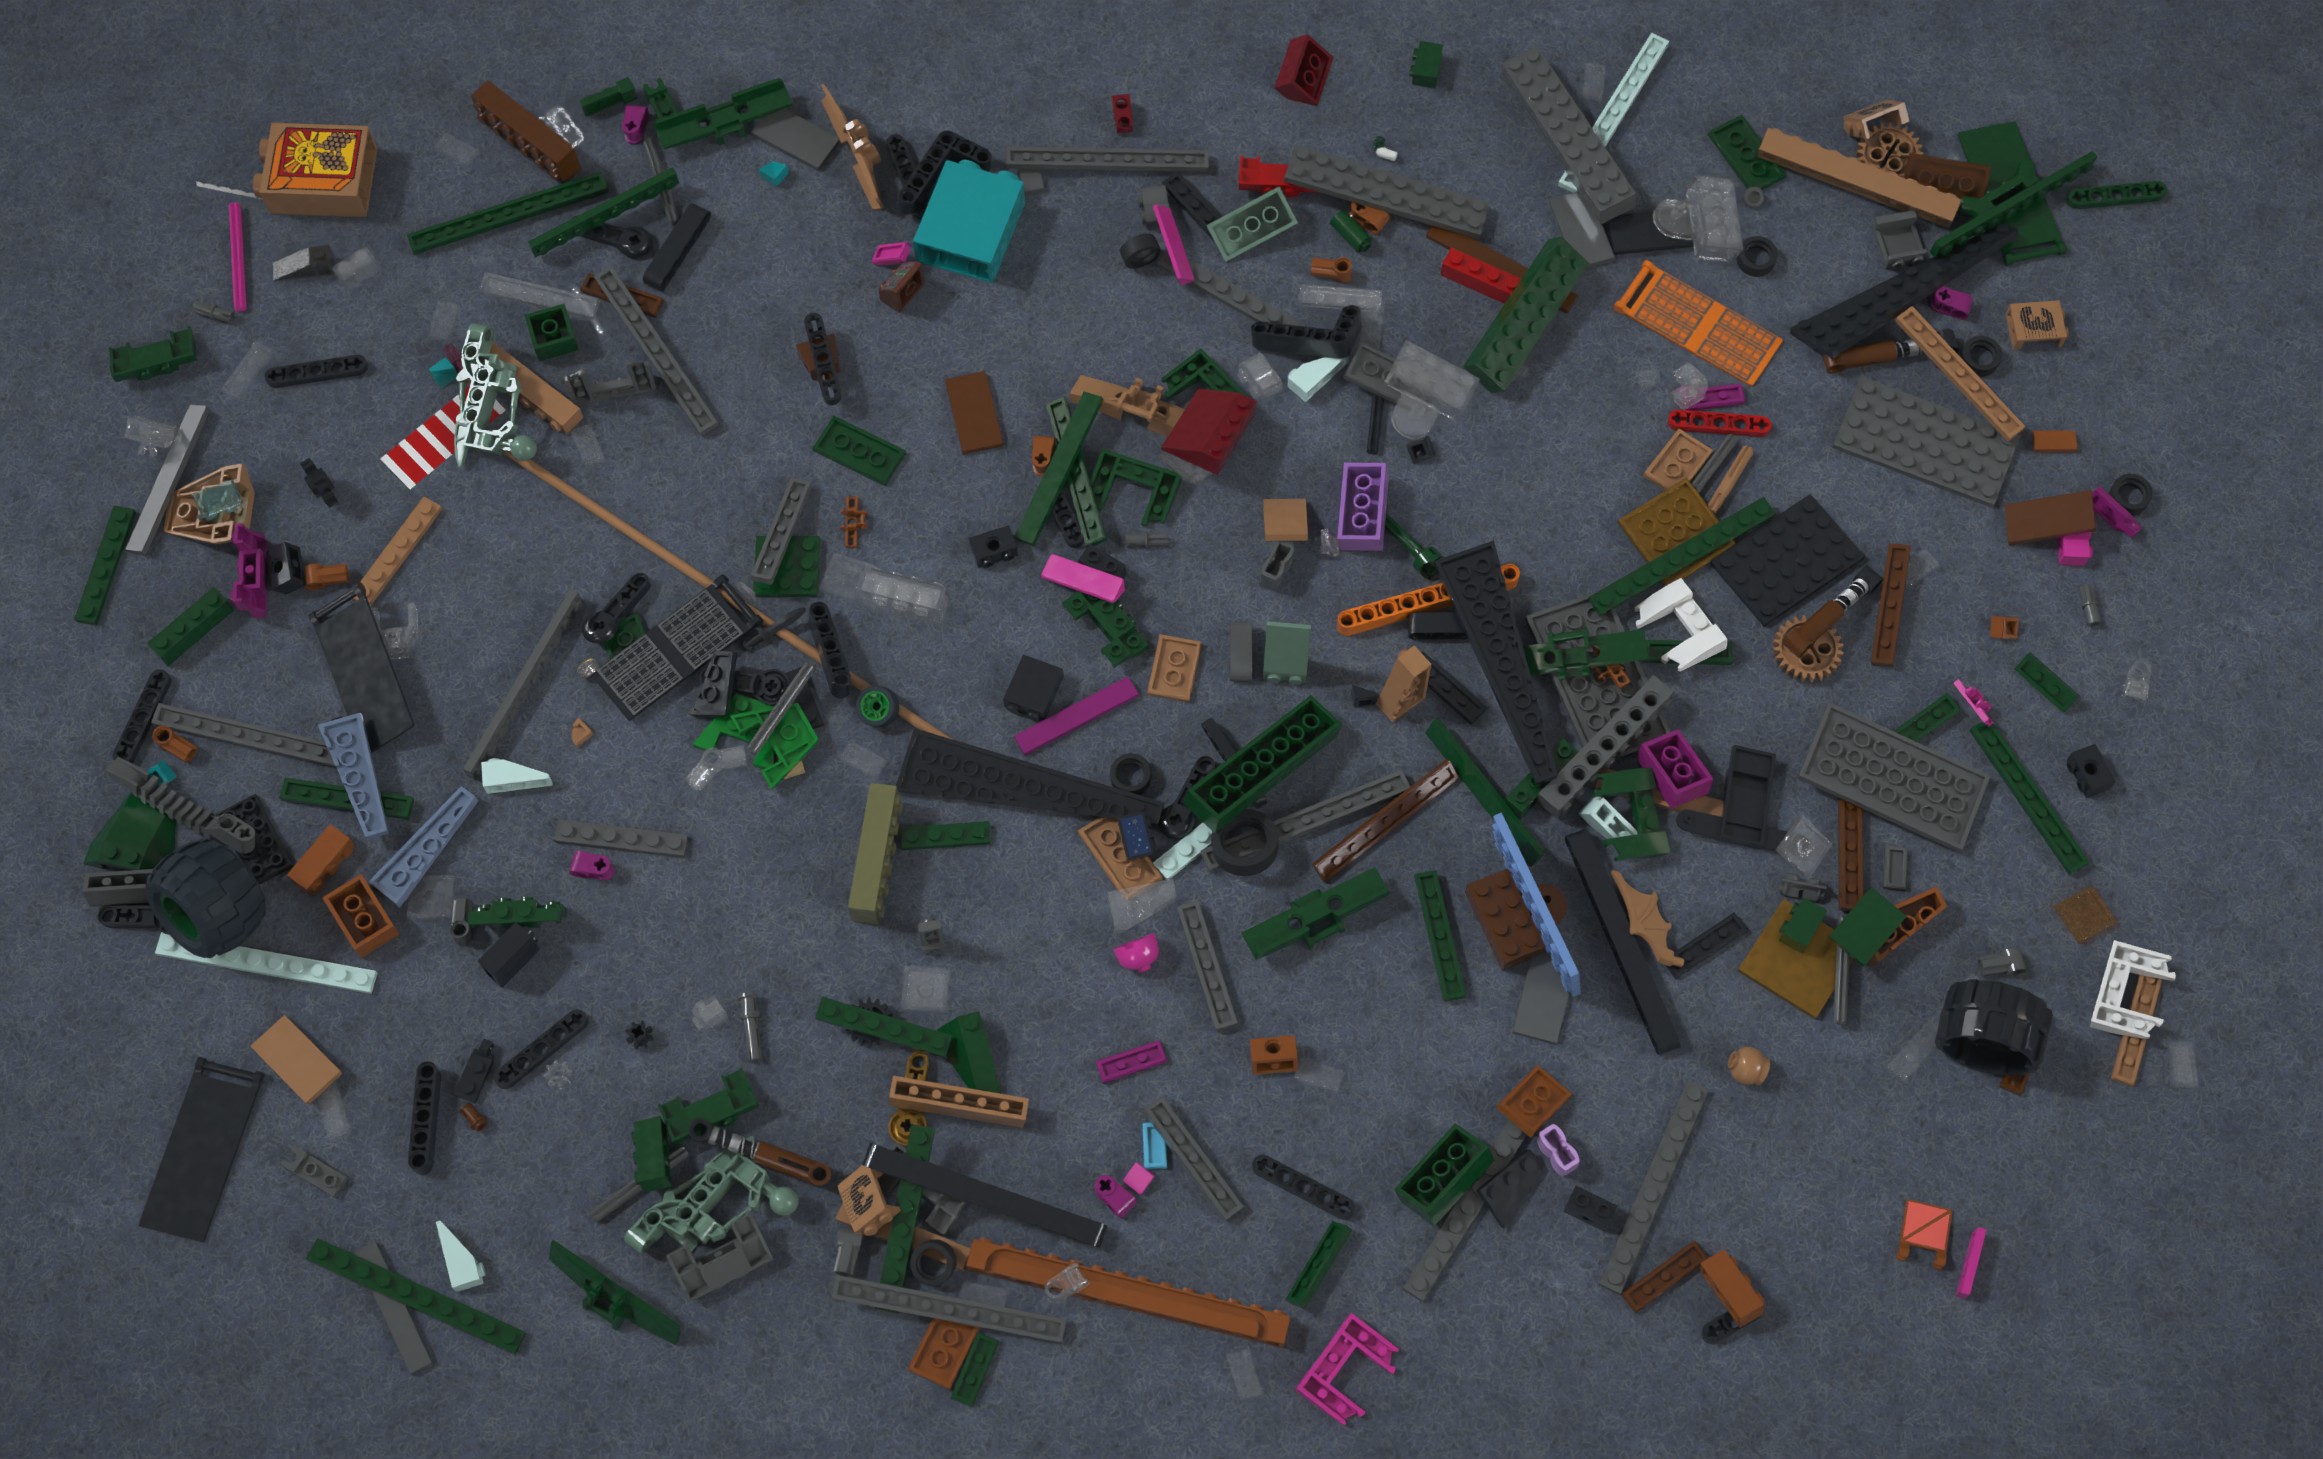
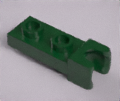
(609, 97)
(660, 100)

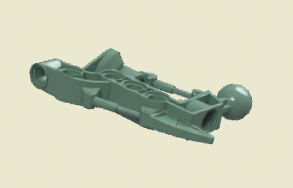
(501, 378)
(700, 1226)

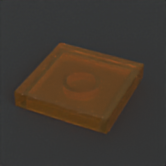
(2085, 914)

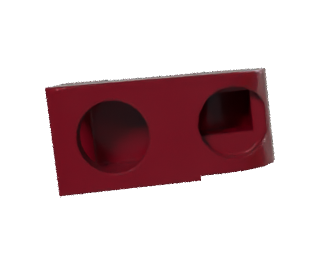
(1122, 113)

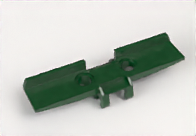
(725, 117)
(1575, 661)
(1313, 907)
(624, 1303)

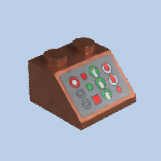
(902, 285)

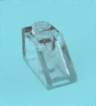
(561, 123)

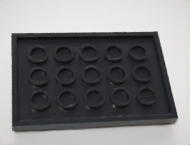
(1787, 560)

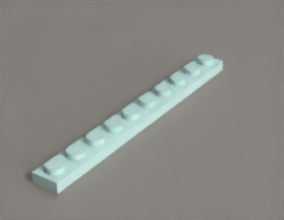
(1625, 95)
(278, 966)

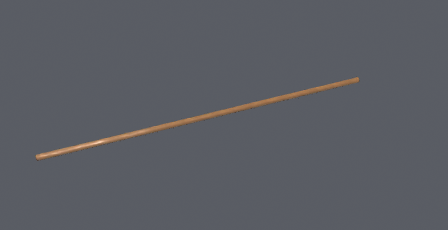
(699, 577)

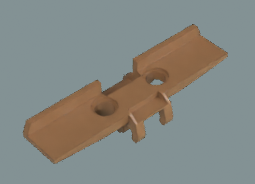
(863, 150)
(1132, 401)

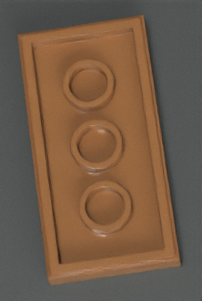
(1106, 845)
(296, 1060)

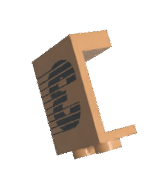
(1890, 110)
(2036, 323)
(865, 1201)

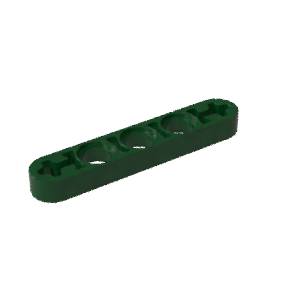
(2123, 189)

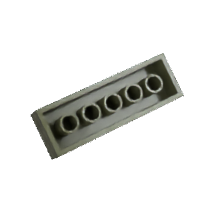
(874, 854)

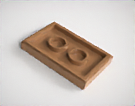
(1679, 459)
(1285, 520)
(1174, 668)

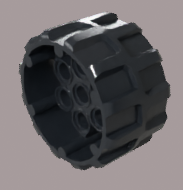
(1994, 1027)

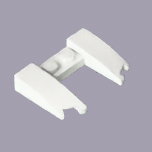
(1705, 638)
(2124, 960)

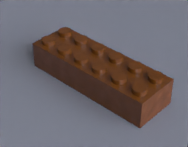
(525, 132)

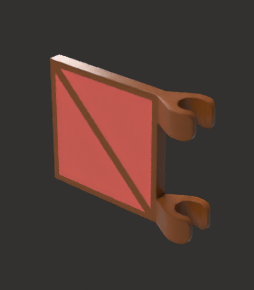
(1925, 1228)

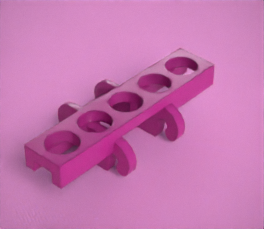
(1973, 694)

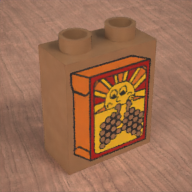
(316, 169)

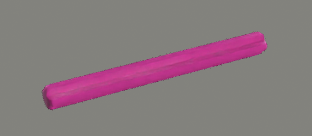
(237, 257)

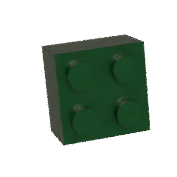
(551, 332)

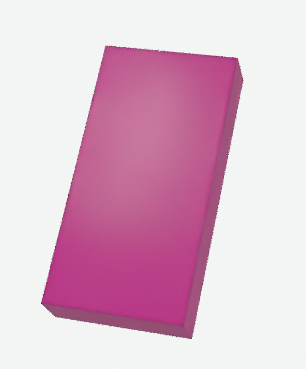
(891, 254)

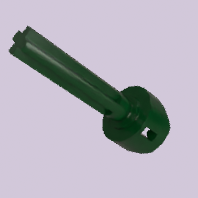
(1424, 557)

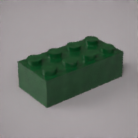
(1444, 1174)

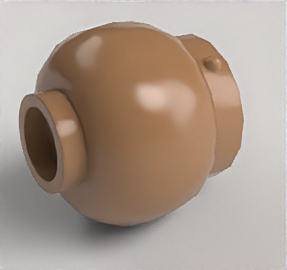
(1748, 1066)

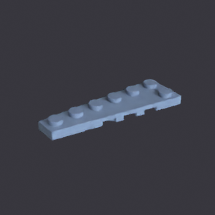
(353, 759)
(413, 860)

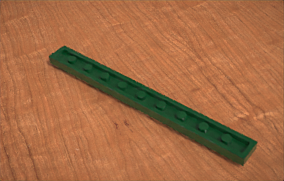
(2009, 207)
(507, 213)
(1681, 556)
(416, 1296)

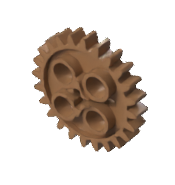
(1875, 146)
(1827, 662)

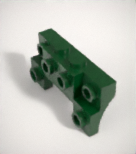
(153, 358)
(1112, 622)
(526, 911)
(717, 1109)

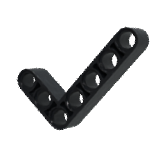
(945, 147)
(1310, 340)

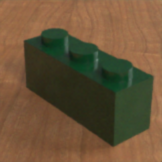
(651, 1154)

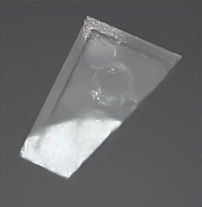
(1139, 902)

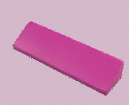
(1174, 244)
(1083, 578)

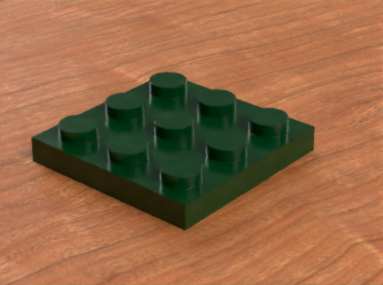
(797, 572)

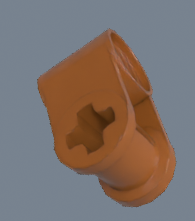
(1369, 218)
(1042, 452)

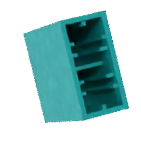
(969, 220)

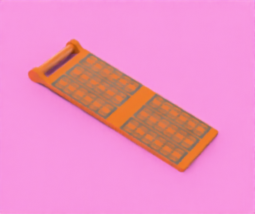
(1700, 324)

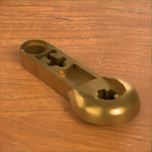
(904, 1115)

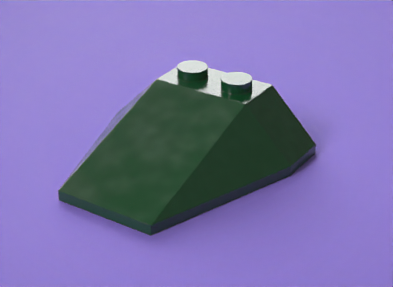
(133, 838)

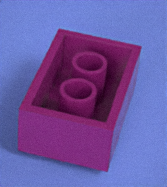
(1675, 768)

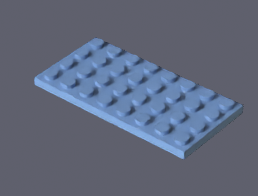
(1536, 905)

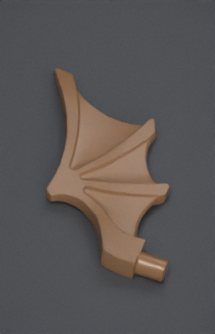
(1647, 921)

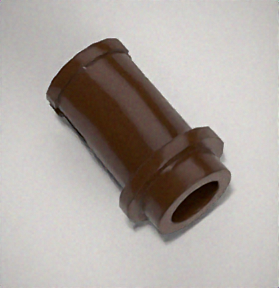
(473, 1117)

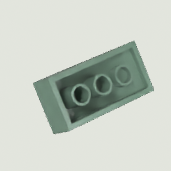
(1252, 224)
(1286, 652)

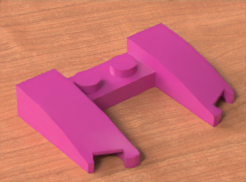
(1316, 1382)

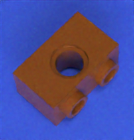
(1273, 1055)

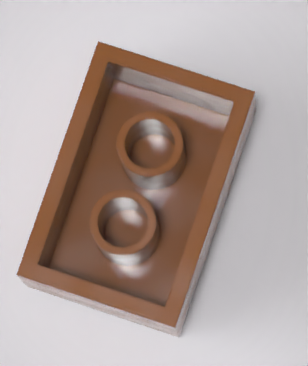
(361, 916)

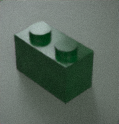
(1427, 64)
(1802, 925)

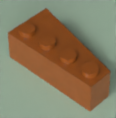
(1919, 911)

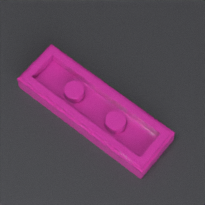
(1971, 1263)

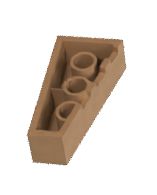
(1405, 684)

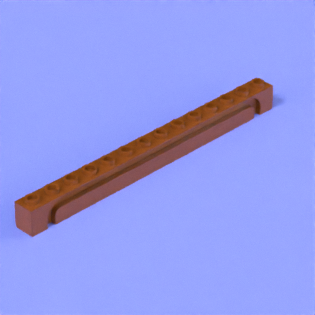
(1133, 1294)

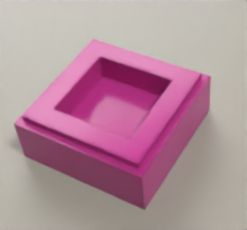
(1139, 1178)

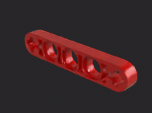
(1729, 420)

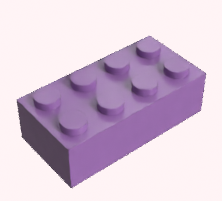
(1363, 506)

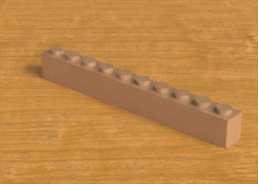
(1858, 177)

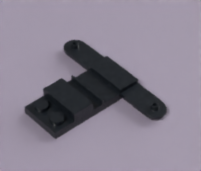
(1744, 806)

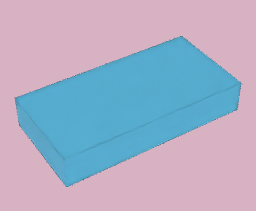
(1154, 1148)

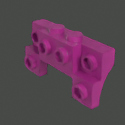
(251, 589)

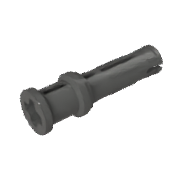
(750, 1017)

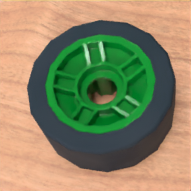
(867, 704)

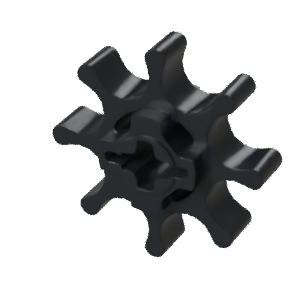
(319, 482)

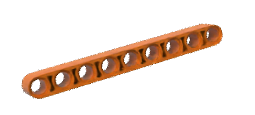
(1400, 613)

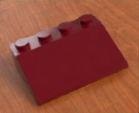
(1210, 428)

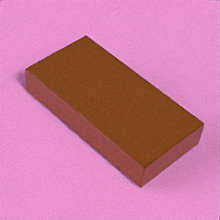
(2054, 441)

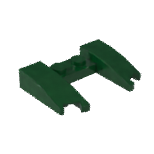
(1196, 368)
(1163, 481)
(1649, 839)

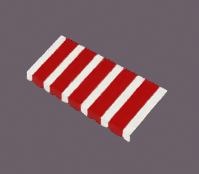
(429, 444)

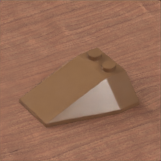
(182, 510)

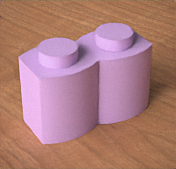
(1561, 1154)

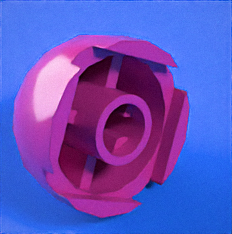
(1138, 953)

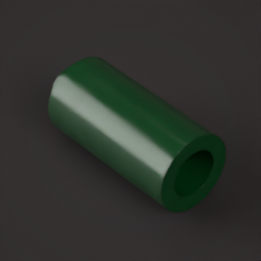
(1351, 231)

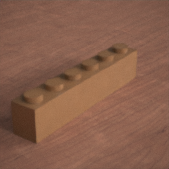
(542, 397)
(958, 1102)

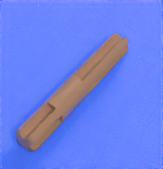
(1730, 479)

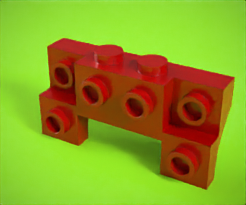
(1266, 177)

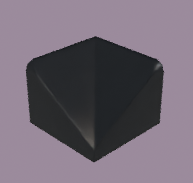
(1420, 449)
(1362, 697)

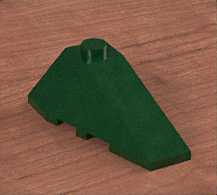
(971, 1052)

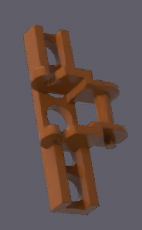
(853, 527)
(1611, 673)

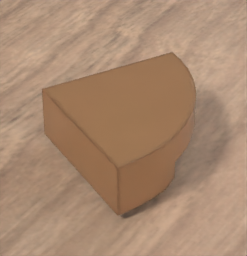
(580, 732)

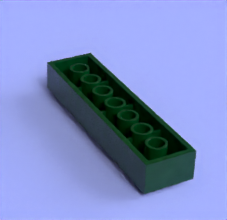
(1526, 314)
(1262, 764)

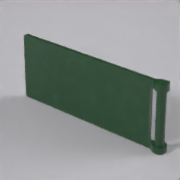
(2003, 150)

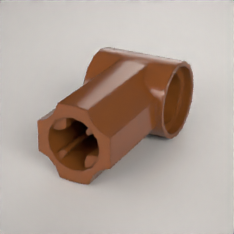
(1330, 269)
(320, 576)
(174, 744)

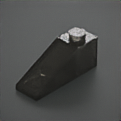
(304, 264)

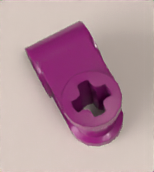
(635, 123)
(1953, 303)
(587, 866)
(1117, 1199)

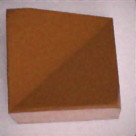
(2004, 627)

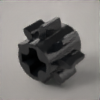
(642, 1040)

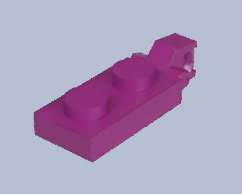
(2114, 513)

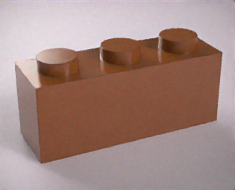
(321, 860)
(1732, 1288)

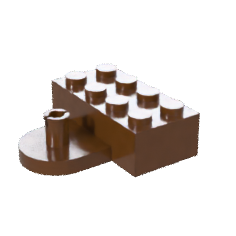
(1506, 918)

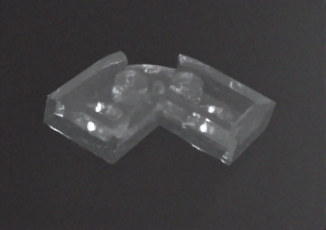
(1693, 386)

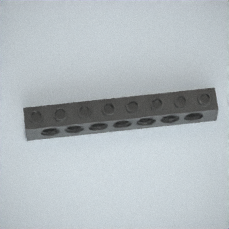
(1652, 691)

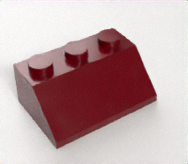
(1303, 70)

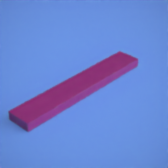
(1076, 716)

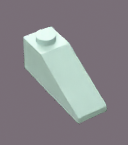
(1314, 375)
(508, 776)
(1605, 819)
(461, 1264)

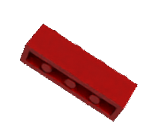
(1478, 275)

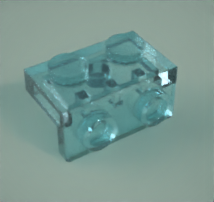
(217, 499)

